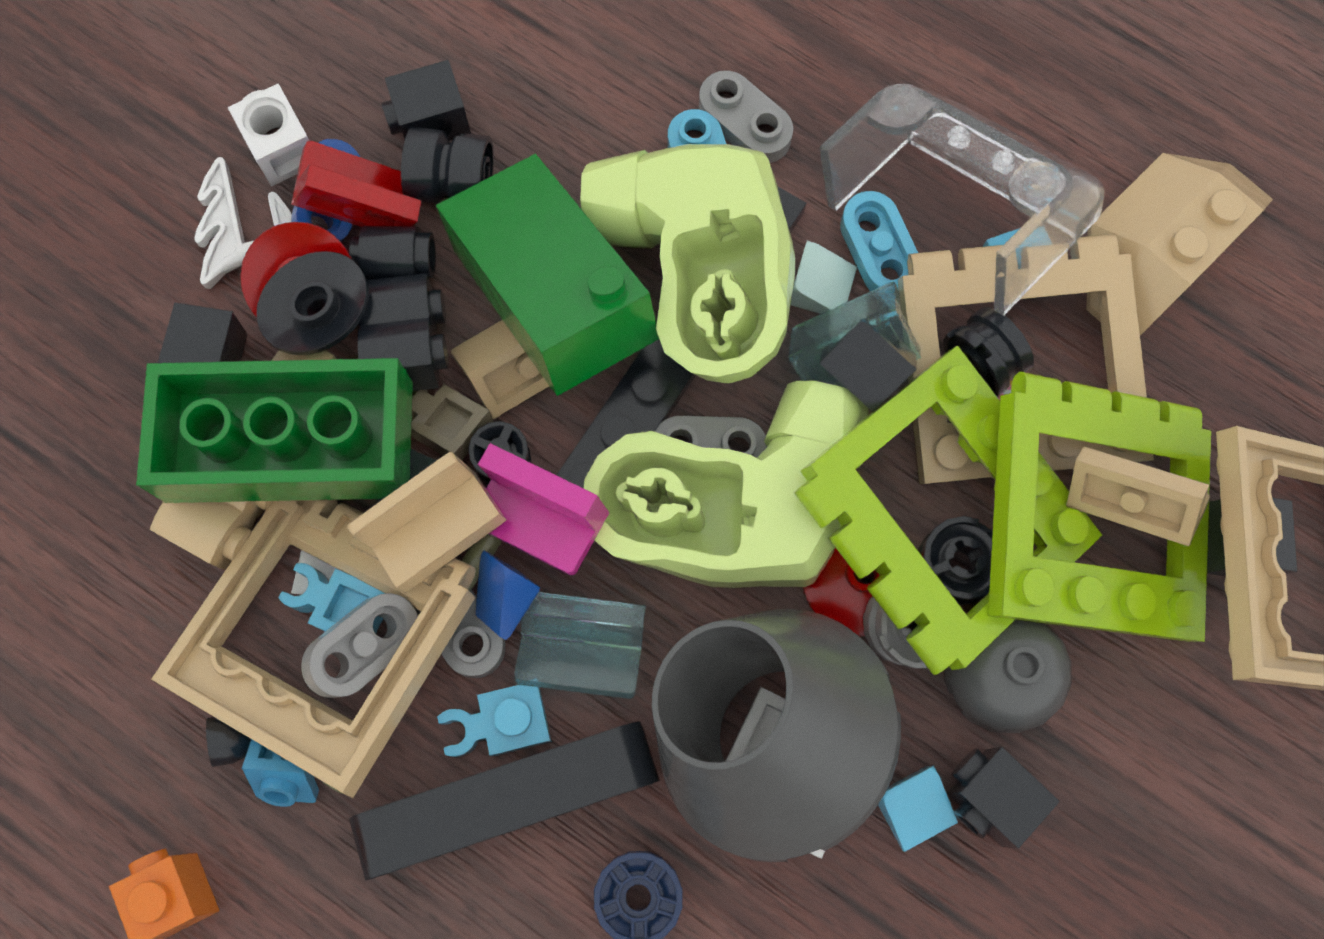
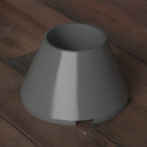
(818, 766)

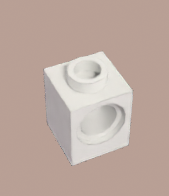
(278, 152)

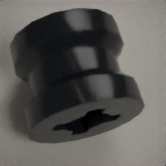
(501, 435)

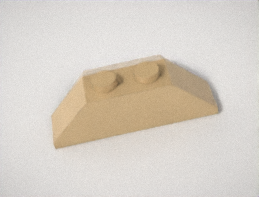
(1176, 226)

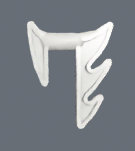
(223, 222)

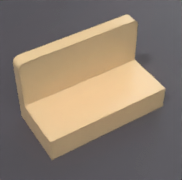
(498, 369)
(1137, 495)
(428, 521)

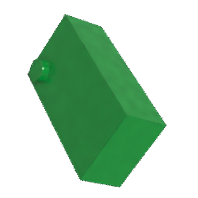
(549, 273)
(275, 430)

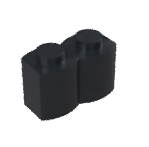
(403, 325)

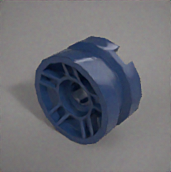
(645, 922)

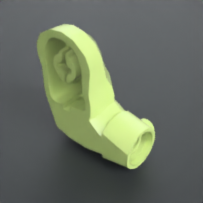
(720, 249)
(720, 510)

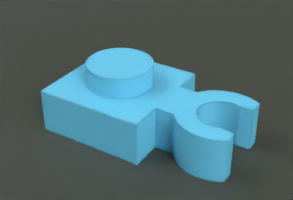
(330, 599)
(508, 721)

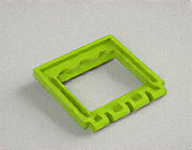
(874, 541)
(1082, 593)

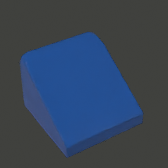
(502, 595)

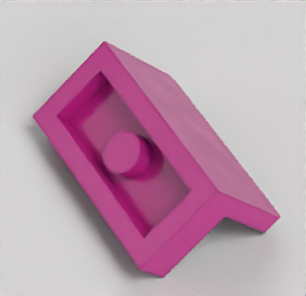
(542, 511)

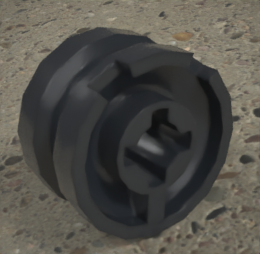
(992, 347)
(964, 536)

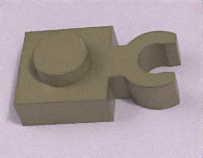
(446, 420)

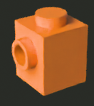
(163, 895)

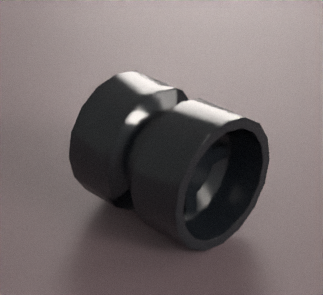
(440, 167)

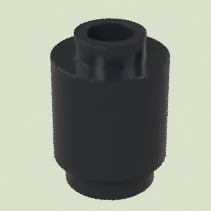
(393, 251)

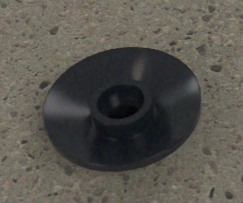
(312, 303)

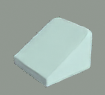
(822, 280)

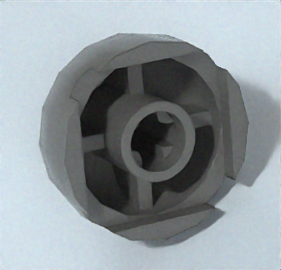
(1014, 680)

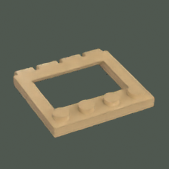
(1092, 268)
(1251, 531)
(272, 710)

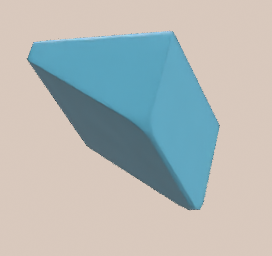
(917, 808)

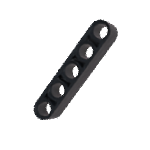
(503, 799)

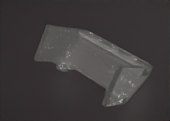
(1038, 183)

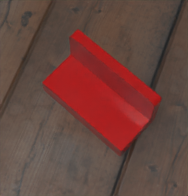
(352, 189)

